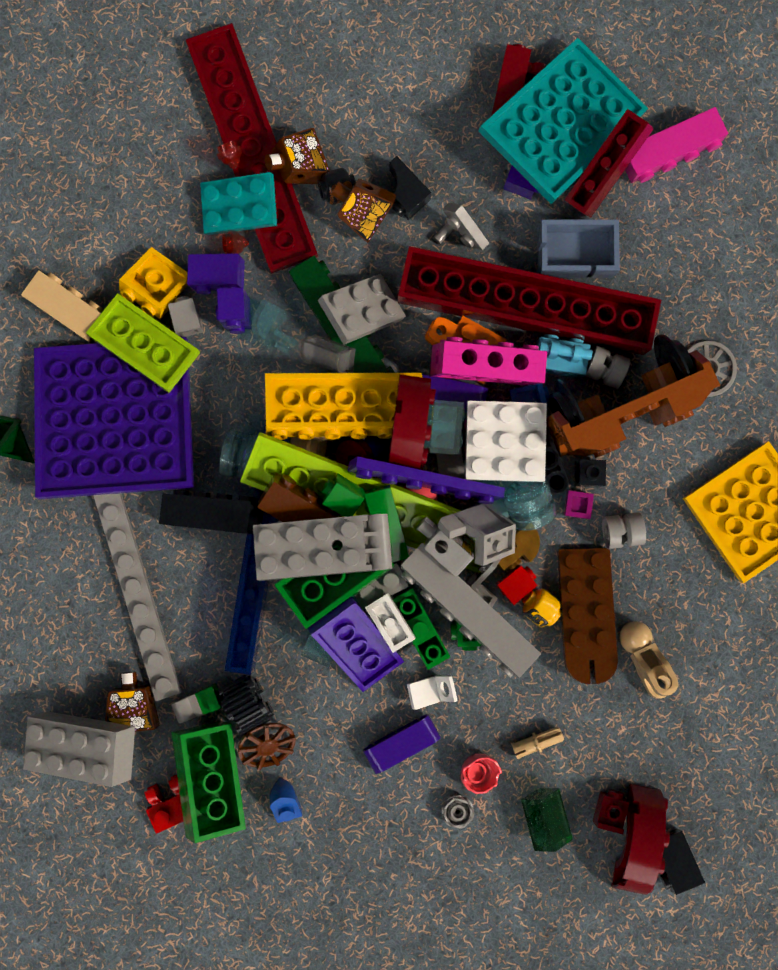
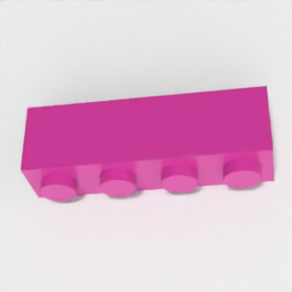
(676, 144)

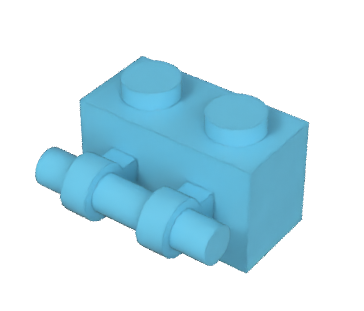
(565, 357)

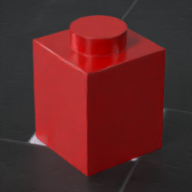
(517, 583)

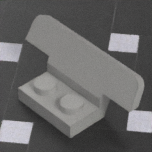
(488, 525)

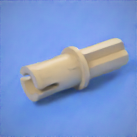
(537, 742)

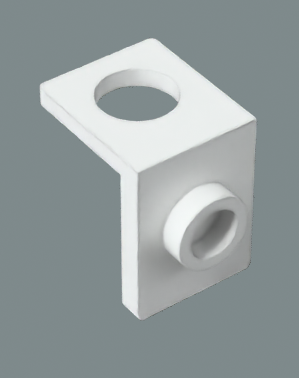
(431, 691)

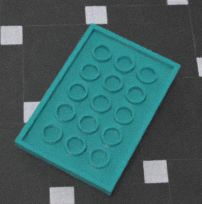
(560, 119)

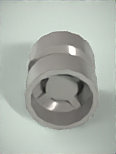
(607, 367)
(624, 530)

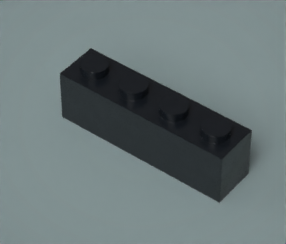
(210, 513)

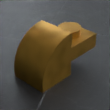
(526, 545)

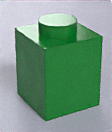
(342, 495)

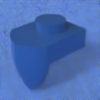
(284, 801)

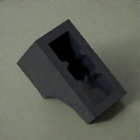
(410, 191)

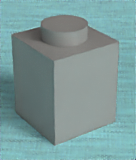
(185, 317)

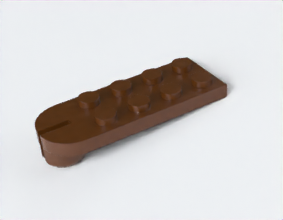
(587, 614)

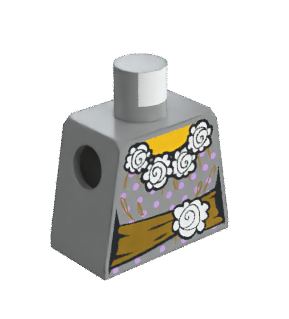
(451, 553)

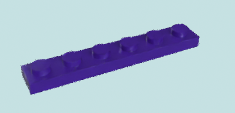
(416, 479)

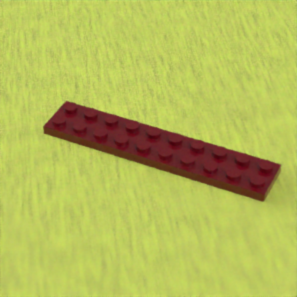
(243, 118)

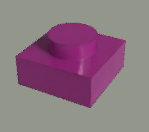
(578, 504)

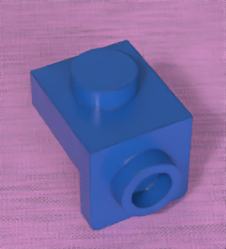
(530, 393)

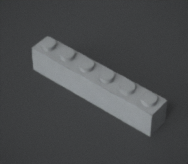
(472, 612)

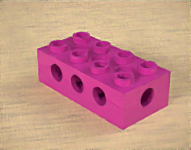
(488, 362)

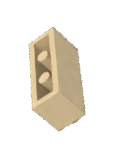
(62, 303)

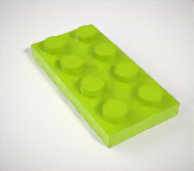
(143, 342)

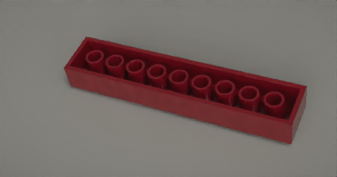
(529, 301)

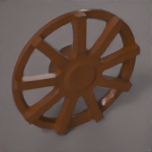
(266, 746)

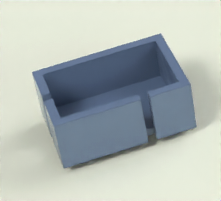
(578, 248)

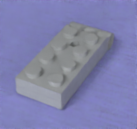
(307, 547)

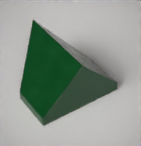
(13, 440)

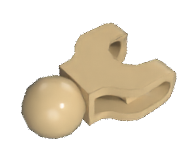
(648, 660)

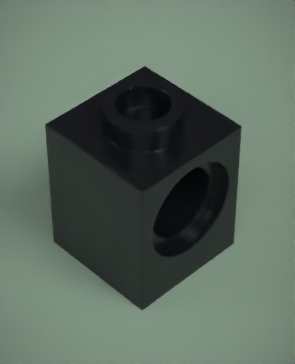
(590, 473)

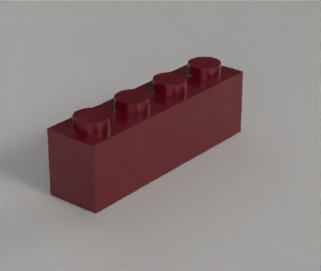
(609, 163)

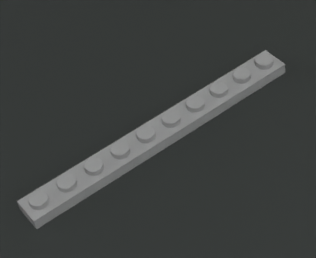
(138, 595)

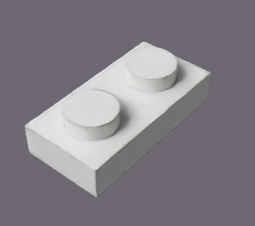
(390, 622)

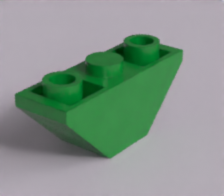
(427, 639)

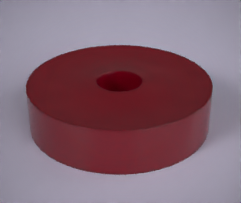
(352, 448)

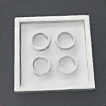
(505, 441)

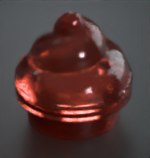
(229, 153)
(233, 243)

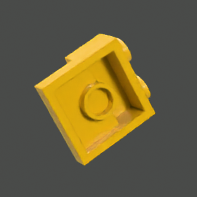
(153, 283)

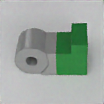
(197, 704)

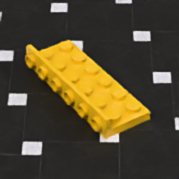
(331, 404)

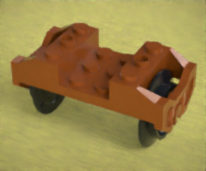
(673, 388)

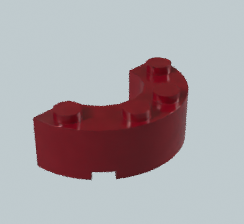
(410, 422)
(644, 841)

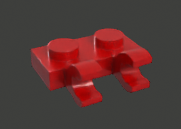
(167, 812)

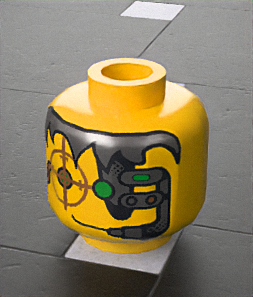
(541, 608)

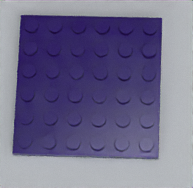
(107, 426)

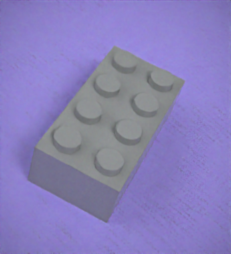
(79, 748)

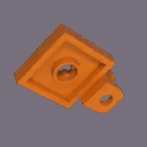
(463, 329)

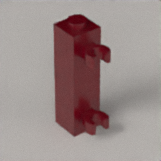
(513, 73)

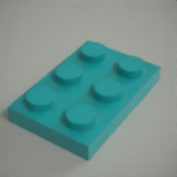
(238, 203)

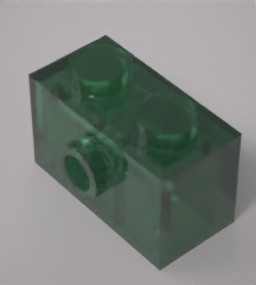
(546, 819)

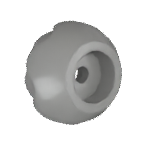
(454, 819)

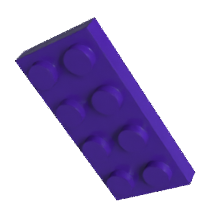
(355, 644)

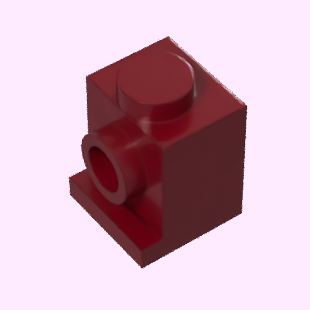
(605, 803)

